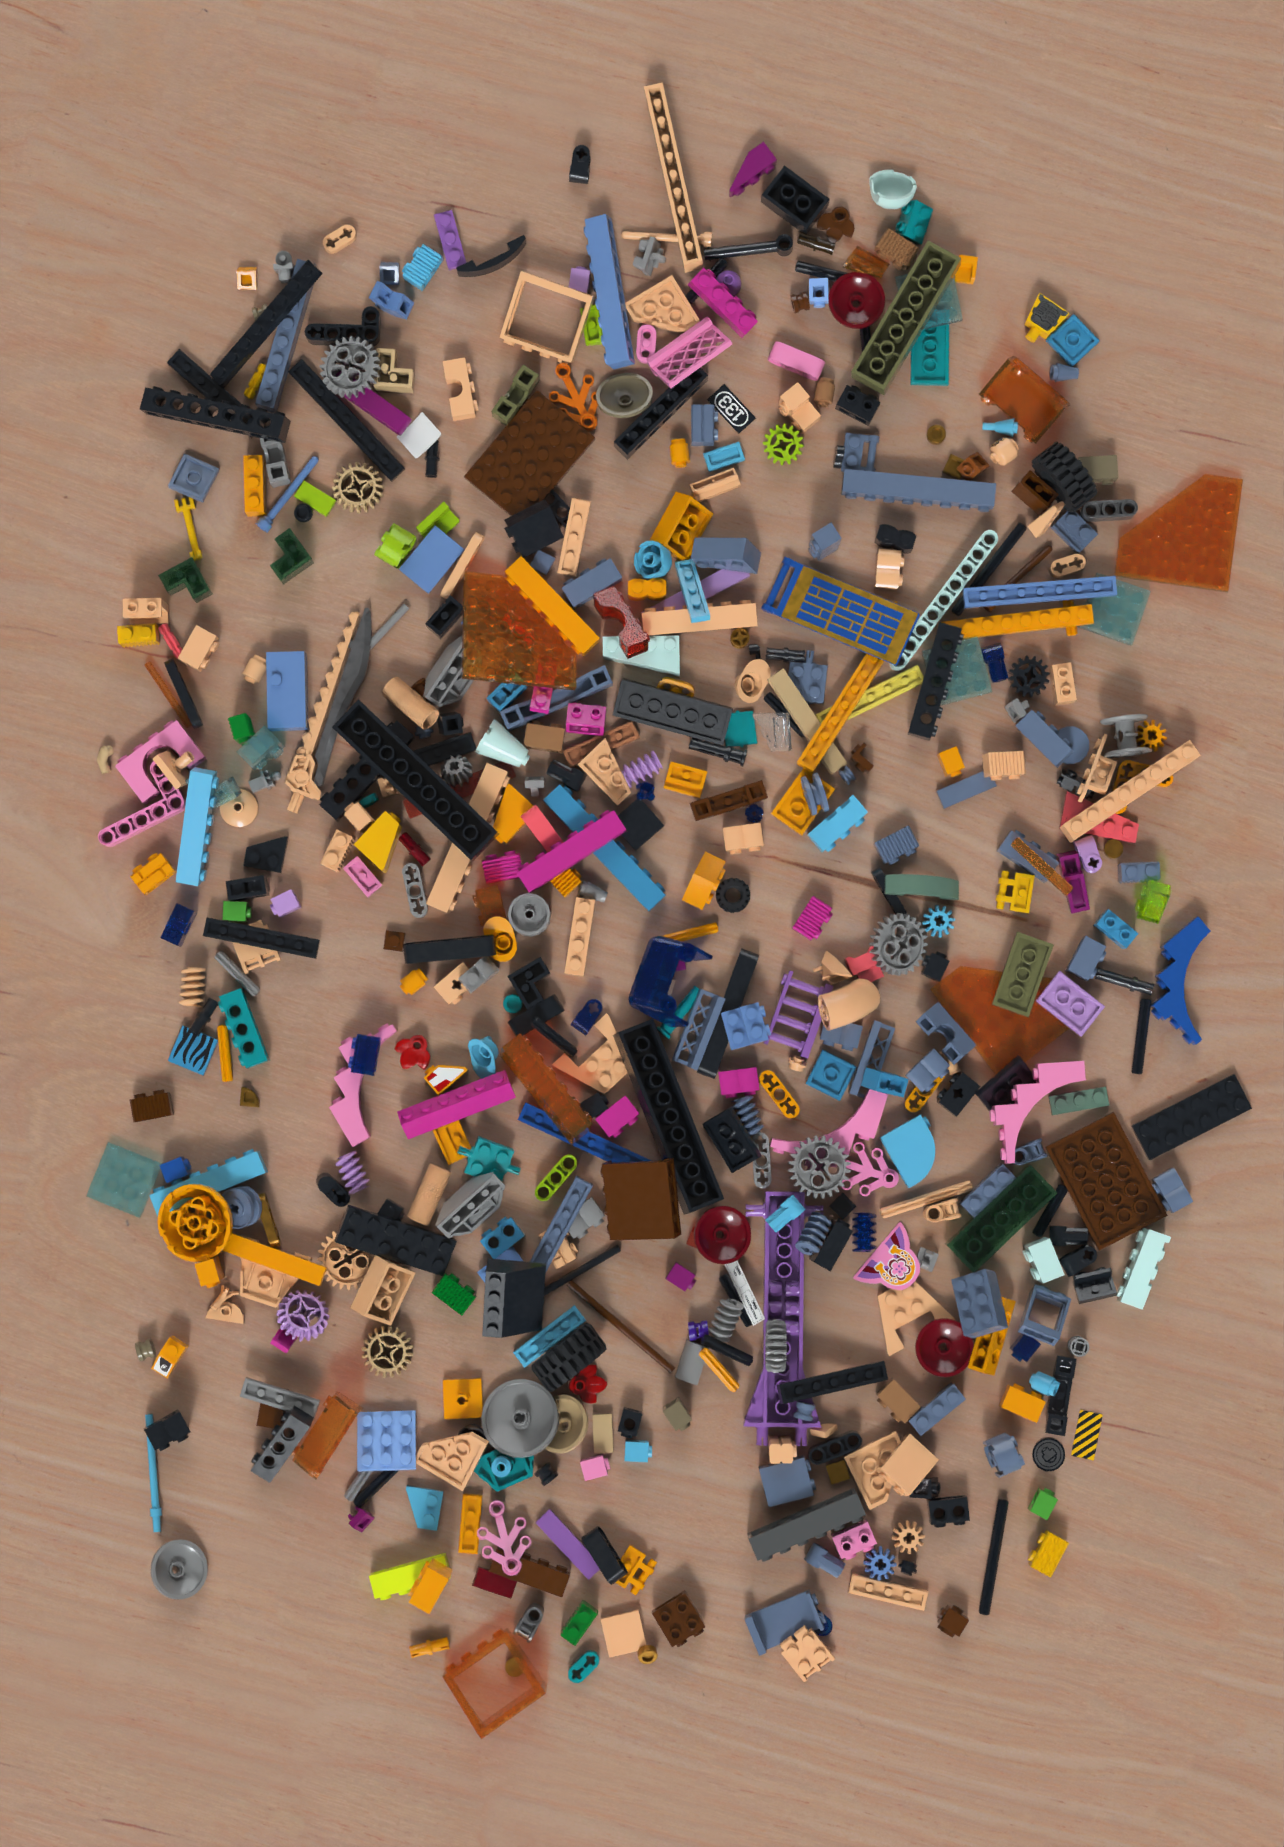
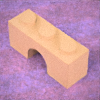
(458, 372)

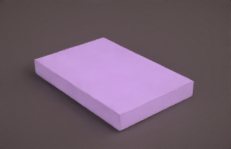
(1070, 1003)

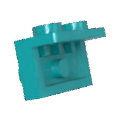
(914, 221)

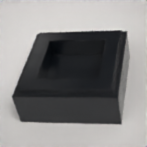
(842, 1205)

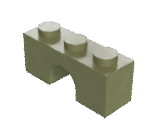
(520, 390)

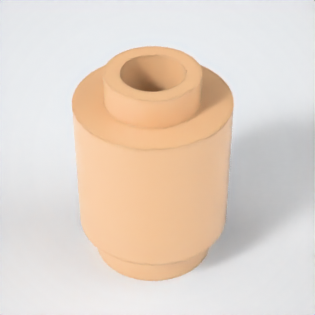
(254, 669)

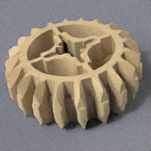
(352, 471)
(391, 1359)

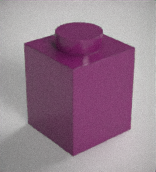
(681, 1277)

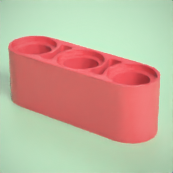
(541, 828)

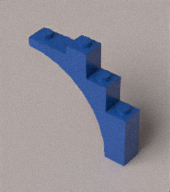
(1172, 1003)

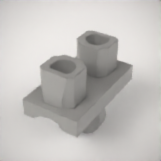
(651, 257)
(284, 266)

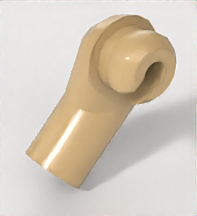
(102, 758)

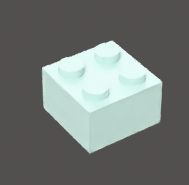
(1043, 1260)

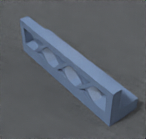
(705, 1031)
(866, 1055)

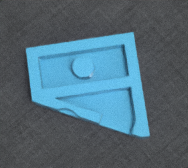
(425, 1506)

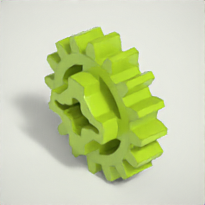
(785, 452)

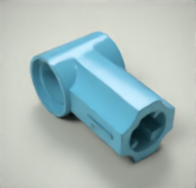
(788, 1210)

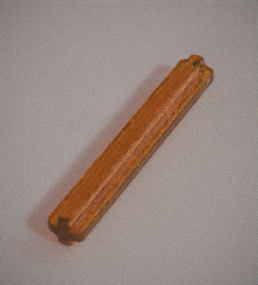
(1039, 864)

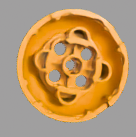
(194, 1245)

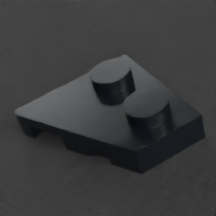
(267, 855)

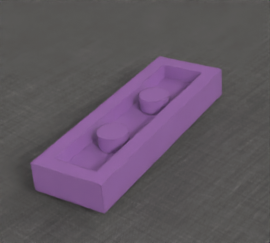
(450, 239)

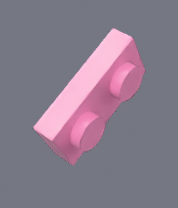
(362, 876)

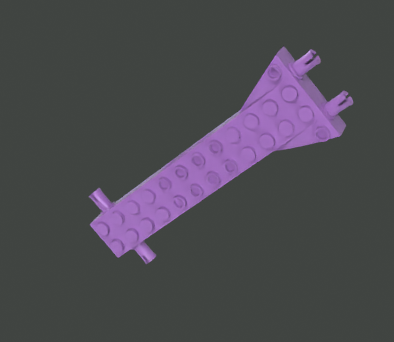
(785, 1303)

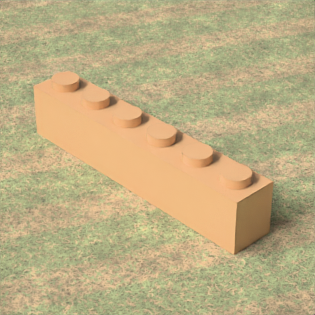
(678, 621)

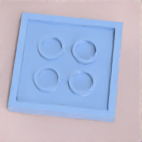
(386, 1441)

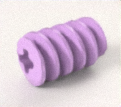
(641, 769)
(352, 1172)

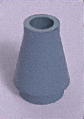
(1063, 372)

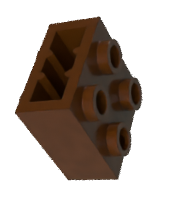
(679, 1619)

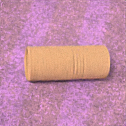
(410, 703)
(426, 1200)

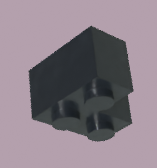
(525, 979)
(166, 1430)

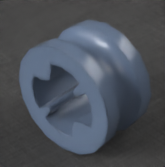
(847, 775)

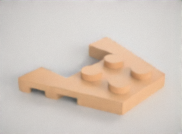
(603, 1067)
(264, 1283)
(903, 1306)

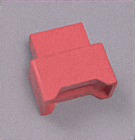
(864, 966)

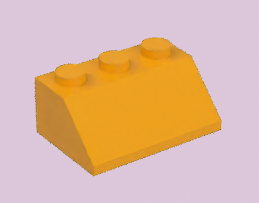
(681, 524)

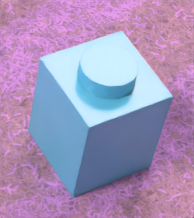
(637, 1450)

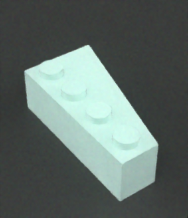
(661, 654)
(1142, 1267)

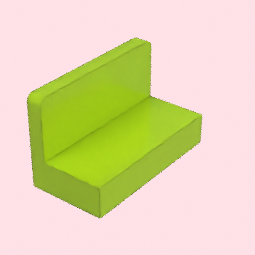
(441, 517)

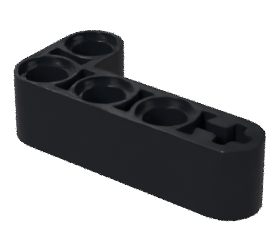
(344, 329)

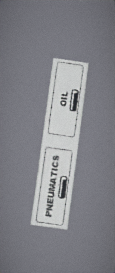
(745, 1292)

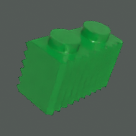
(241, 728)
(454, 1294)
(579, 1622)

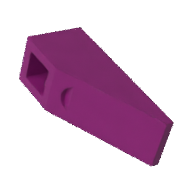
(757, 163)

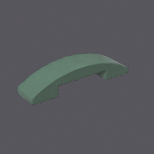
(922, 885)

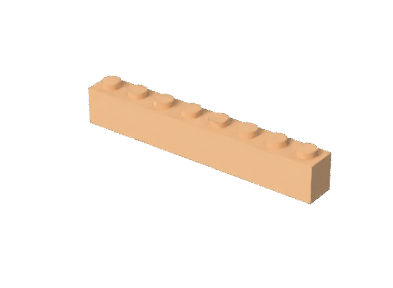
(1130, 791)
(456, 862)

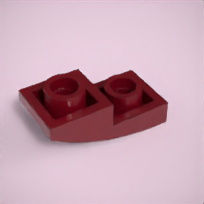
(494, 1583)

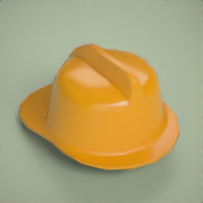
(504, 938)

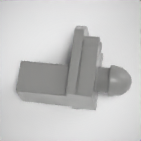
(266, 780)

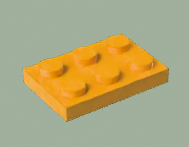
(793, 808)

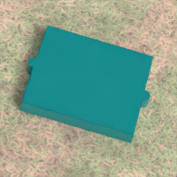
(741, 729)

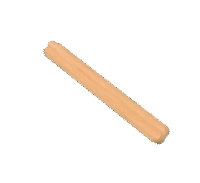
(926, 1199)

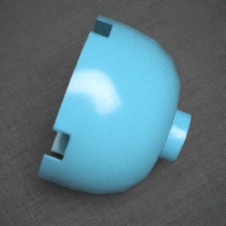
(652, 560)

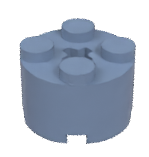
(1003, 1454)

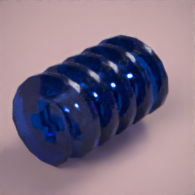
(864, 1232)

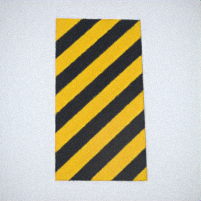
(1086, 1435)

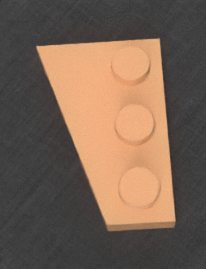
(605, 772)

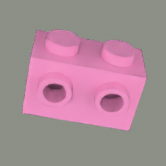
(854, 1539)

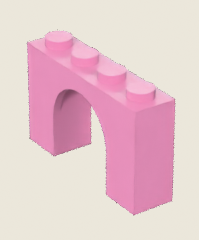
(134, 766)

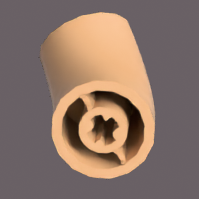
(848, 1003)

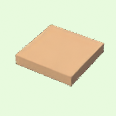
(623, 1633)

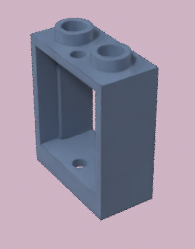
(1037, 1330)

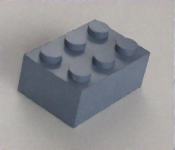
(979, 1303)

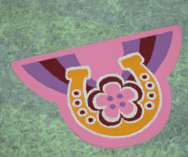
(891, 1262)

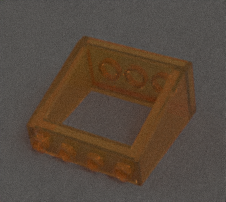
(537, 1690)

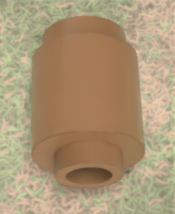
(824, 392)

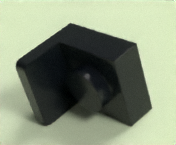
(927, 1489)

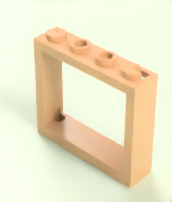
(529, 345)

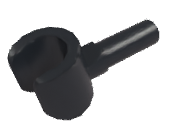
(754, 649)

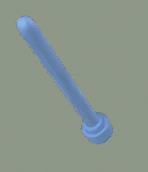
(266, 521)

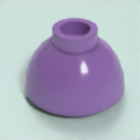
(731, 280)

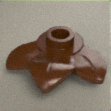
(835, 227)

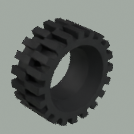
(1065, 476)

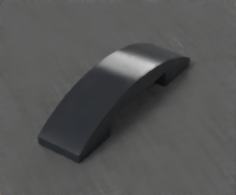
(471, 270)
(1058, 1405)

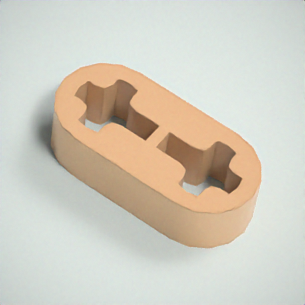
(337, 235)
(1069, 569)

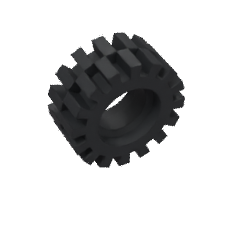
(721, 895)

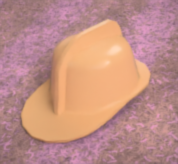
(752, 680)

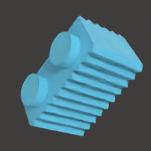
(422, 267)

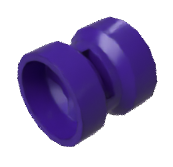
(702, 1330)

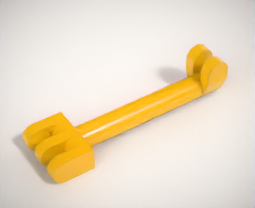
(196, 554)

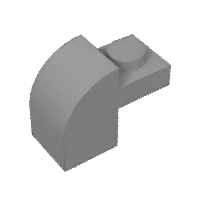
(479, 974)

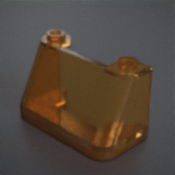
(1024, 397)

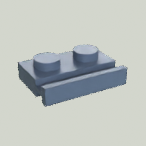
(1074, 531)

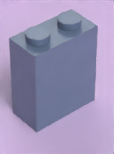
(787, 1481)

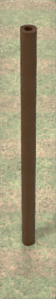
(620, 1326)

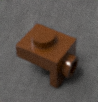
(862, 763)

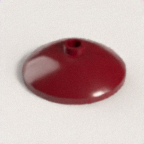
(859, 288)
(734, 1239)
(951, 1359)

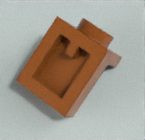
(972, 466)

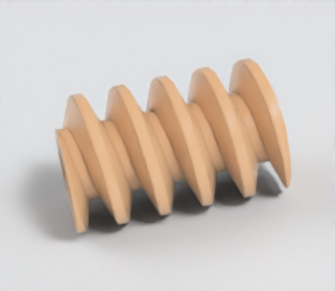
(192, 986)

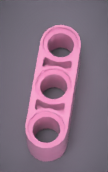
(796, 361)

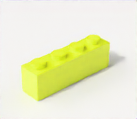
(400, 1578)

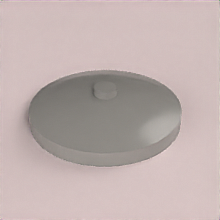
(520, 1418)

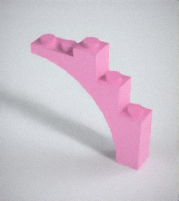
(348, 1109)
(1010, 1117)
(863, 1122)

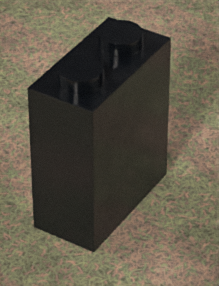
(533, 529)
(833, 1244)

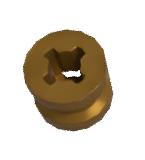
(739, 634)

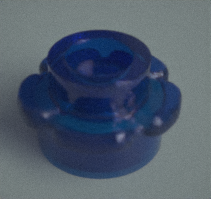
(754, 818)

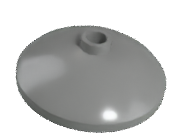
(190, 1566)

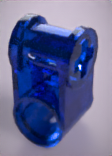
(585, 1019)

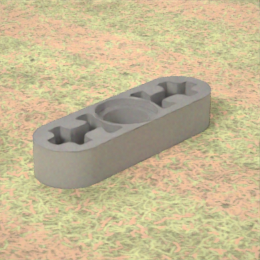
(417, 875)
(767, 1154)

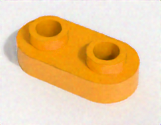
(677, 686)

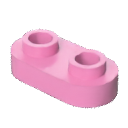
(645, 345)

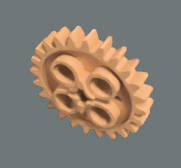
(356, 1272)

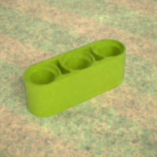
(547, 1182)

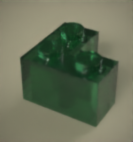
(295, 558)
(186, 575)

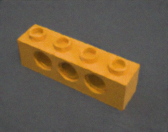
(989, 1346)

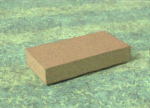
(602, 1433)

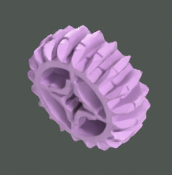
(315, 1310)

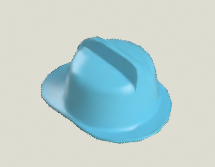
(483, 1056)

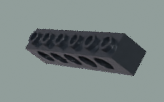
(659, 413)
(944, 633)
(328, 801)

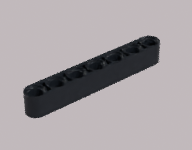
(733, 999)

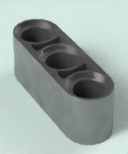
(1101, 515)

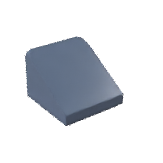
(389, 273)

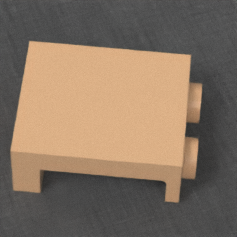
(146, 610)
(907, 1465)

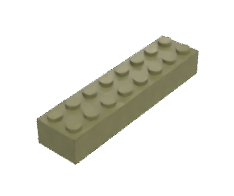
(906, 317)

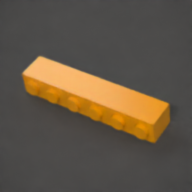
(552, 606)

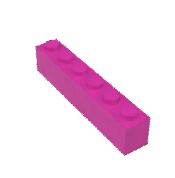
(571, 851)
(456, 1104)

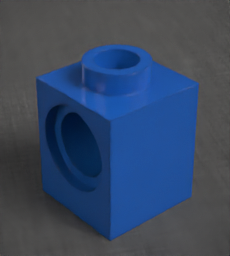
(175, 1169)

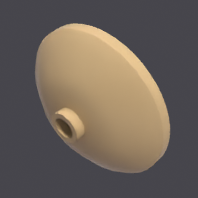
(572, 1413)

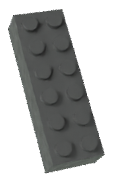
(806, 1524)

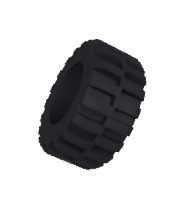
(569, 1357)

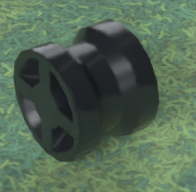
(546, 1474)

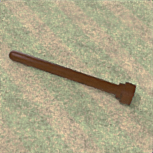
(1026, 569)

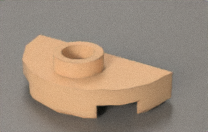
(226, 1312)

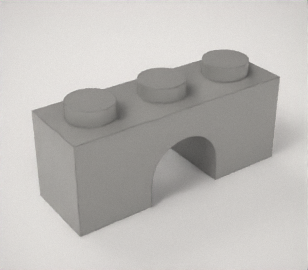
(276, 462)

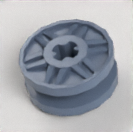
(814, 794)
(244, 1205)

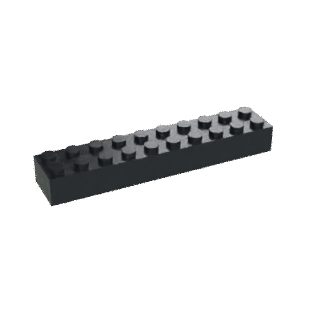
(415, 780)
(668, 1115)

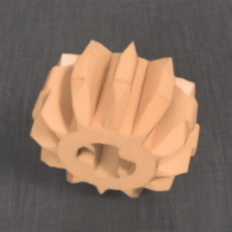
(913, 1540)

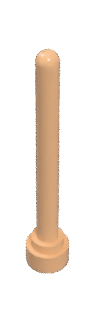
(704, 239)

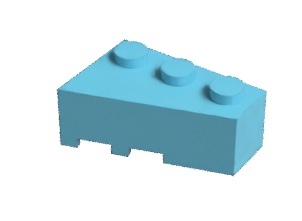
(838, 824)

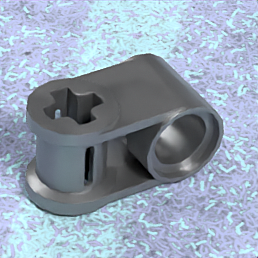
(528, 1625)

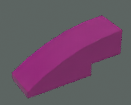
(1071, 871)

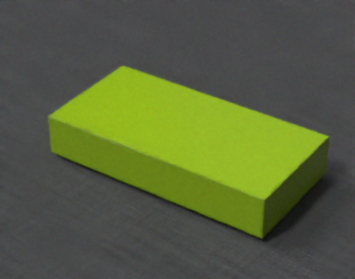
(315, 498)

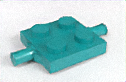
(488, 1158)

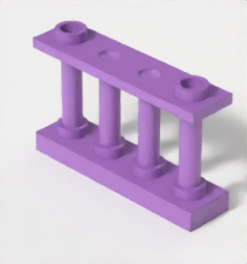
(809, 1028)

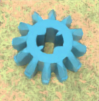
(944, 918)

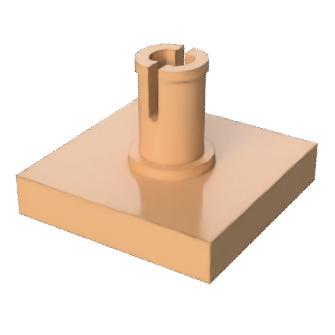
(174, 767)

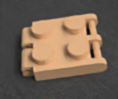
(250, 954)
(806, 1652)

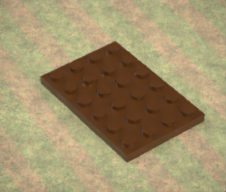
(529, 456)
(1106, 1181)

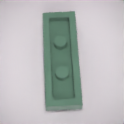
(1078, 1100)

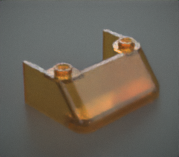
(326, 1434)

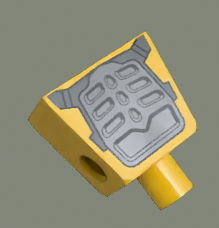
(1044, 318)

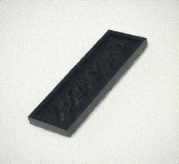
(672, 711)
(1191, 1117)
(395, 1240)

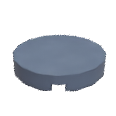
(1078, 740)

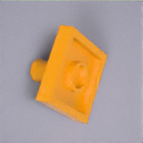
(462, 1398)

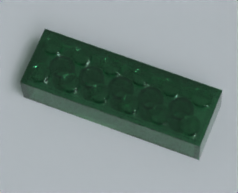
(1001, 1219)

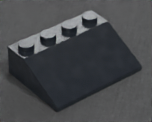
(513, 1297)

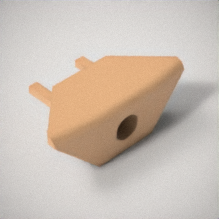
(833, 969)

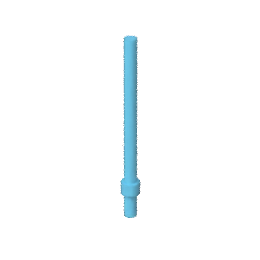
(156, 1510)

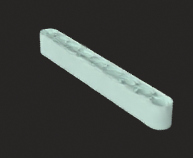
(949, 593)

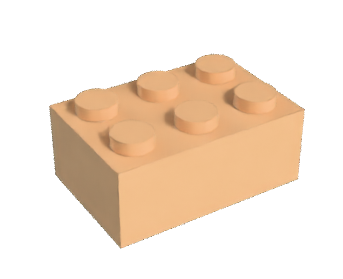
(382, 1290)

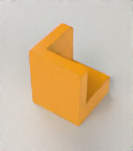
(967, 270)

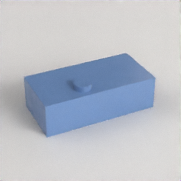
(287, 691)

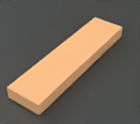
(574, 537)
(888, 1591)

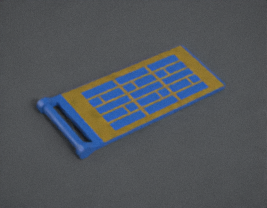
(842, 612)

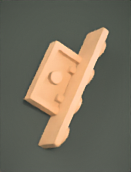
(1100, 771)

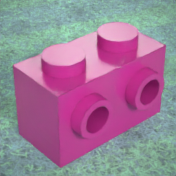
(585, 719)

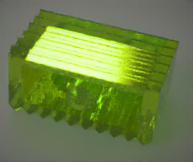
(1153, 901)

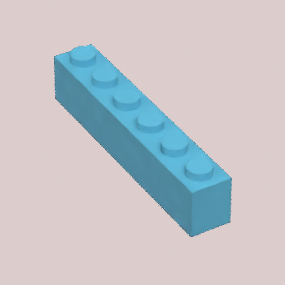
(196, 826)
(217, 1177)

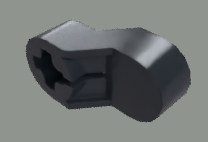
(339, 1196)

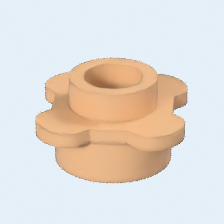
(797, 1063)

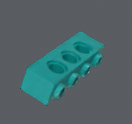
(259, 1054)

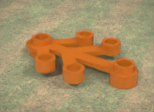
(577, 400)

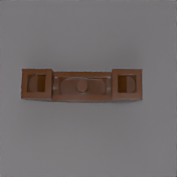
(728, 801)

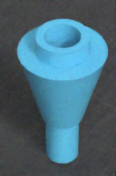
(1005, 427)

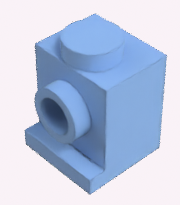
(818, 285)

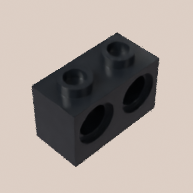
(247, 888)
(948, 1504)

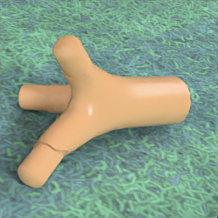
(222, 1297)

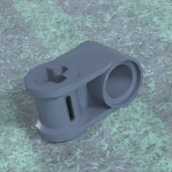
(1031, 1152)

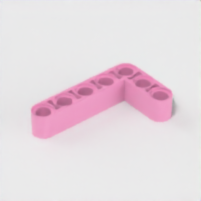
(149, 812)

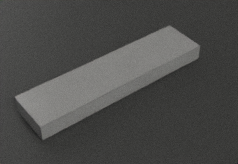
(278, 1397)

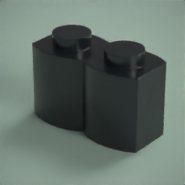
(897, 539)

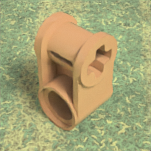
(944, 1210)

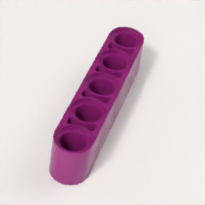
(380, 410)

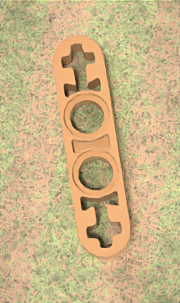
(462, 565)

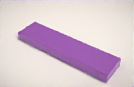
(568, 1543)

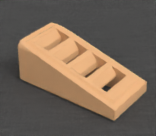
(1043, 522)

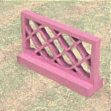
(687, 344)

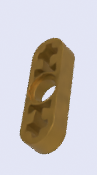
(269, 1223)

